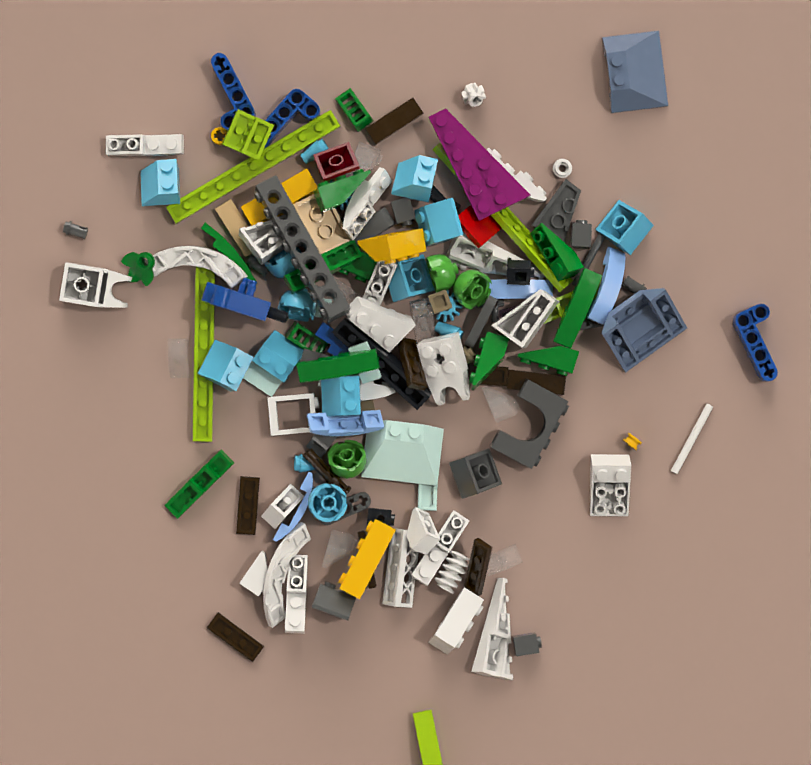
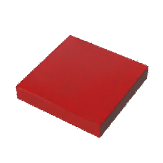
(478, 231)

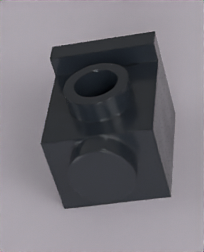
(519, 272)
(373, 513)

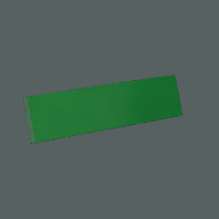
(227, 250)
(335, 260)
(577, 308)
(338, 366)
(199, 484)

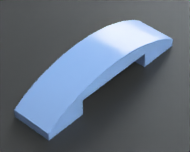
(609, 286)
(502, 290)
(345, 425)
(284, 529)

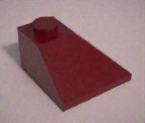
(336, 162)

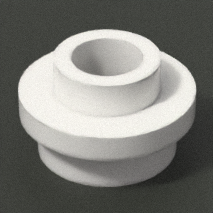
(564, 162)

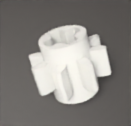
(473, 95)

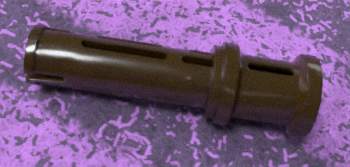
(328, 475)

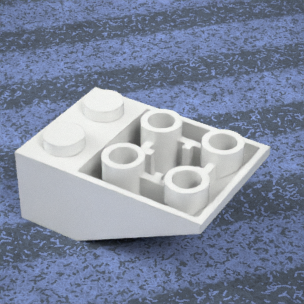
(609, 485)

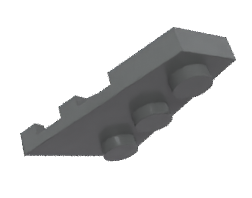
(559, 210)

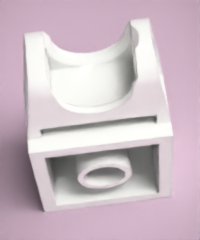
(98, 287)
(444, 372)

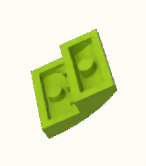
(248, 134)

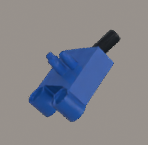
(243, 301)

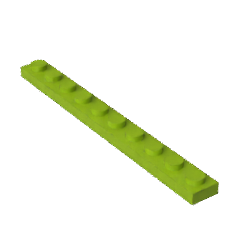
(252, 168)
(517, 232)
(202, 343)

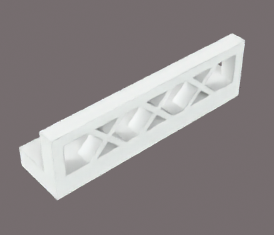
(397, 569)

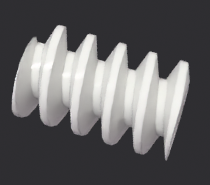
(451, 571)

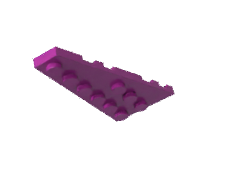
(479, 173)

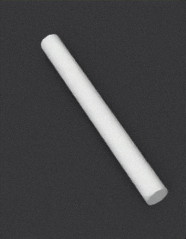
(691, 439)

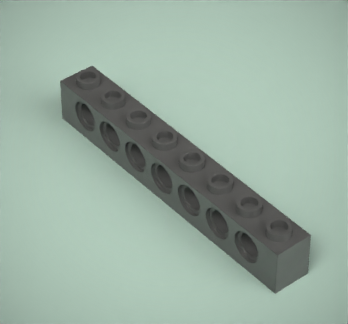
(273, 188)

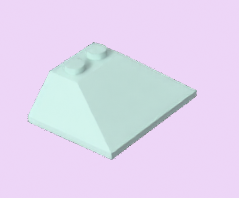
(404, 453)

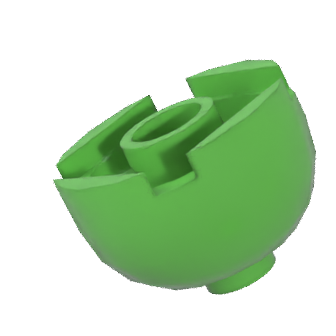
(442, 271)
(472, 288)
(347, 459)

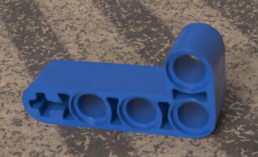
(230, 89)
(294, 108)
(759, 344)

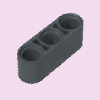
(376, 225)

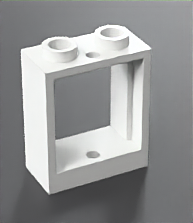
(273, 413)

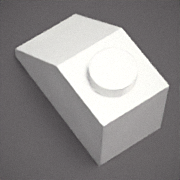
(282, 506)
(421, 532)
(255, 576)

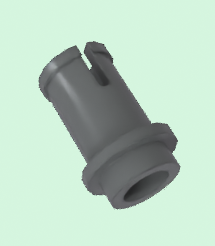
(75, 230)
(253, 263)
(633, 285)

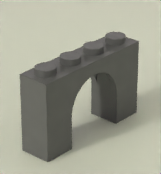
(528, 451)

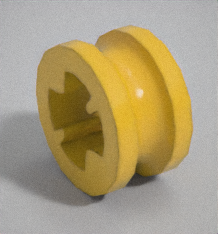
(215, 140)
(632, 441)

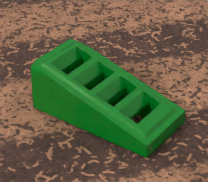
(362, 123)
(289, 335)

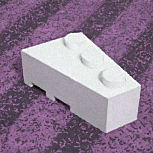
(262, 240)
(527, 318)
(380, 323)
(457, 621)

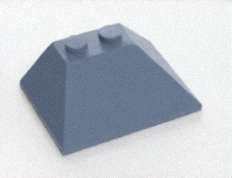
(635, 71)
(642, 326)

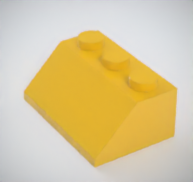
(395, 246)

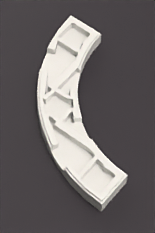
(199, 257)
(277, 573)

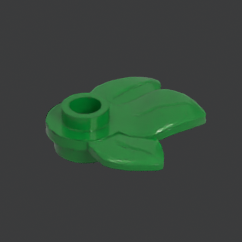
(138, 268)

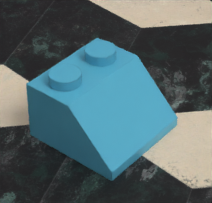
(415, 178)
(160, 183)
(439, 222)
(624, 227)
(410, 279)
(278, 356)
(225, 365)
(341, 396)

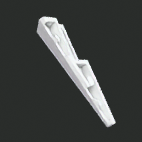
(486, 259)
(493, 650)

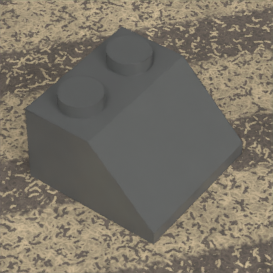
(475, 473)
(334, 601)

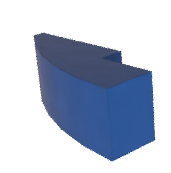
(337, 346)

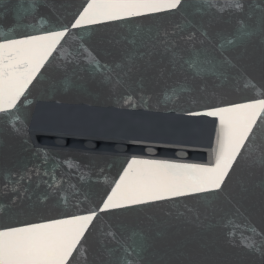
(390, 366)

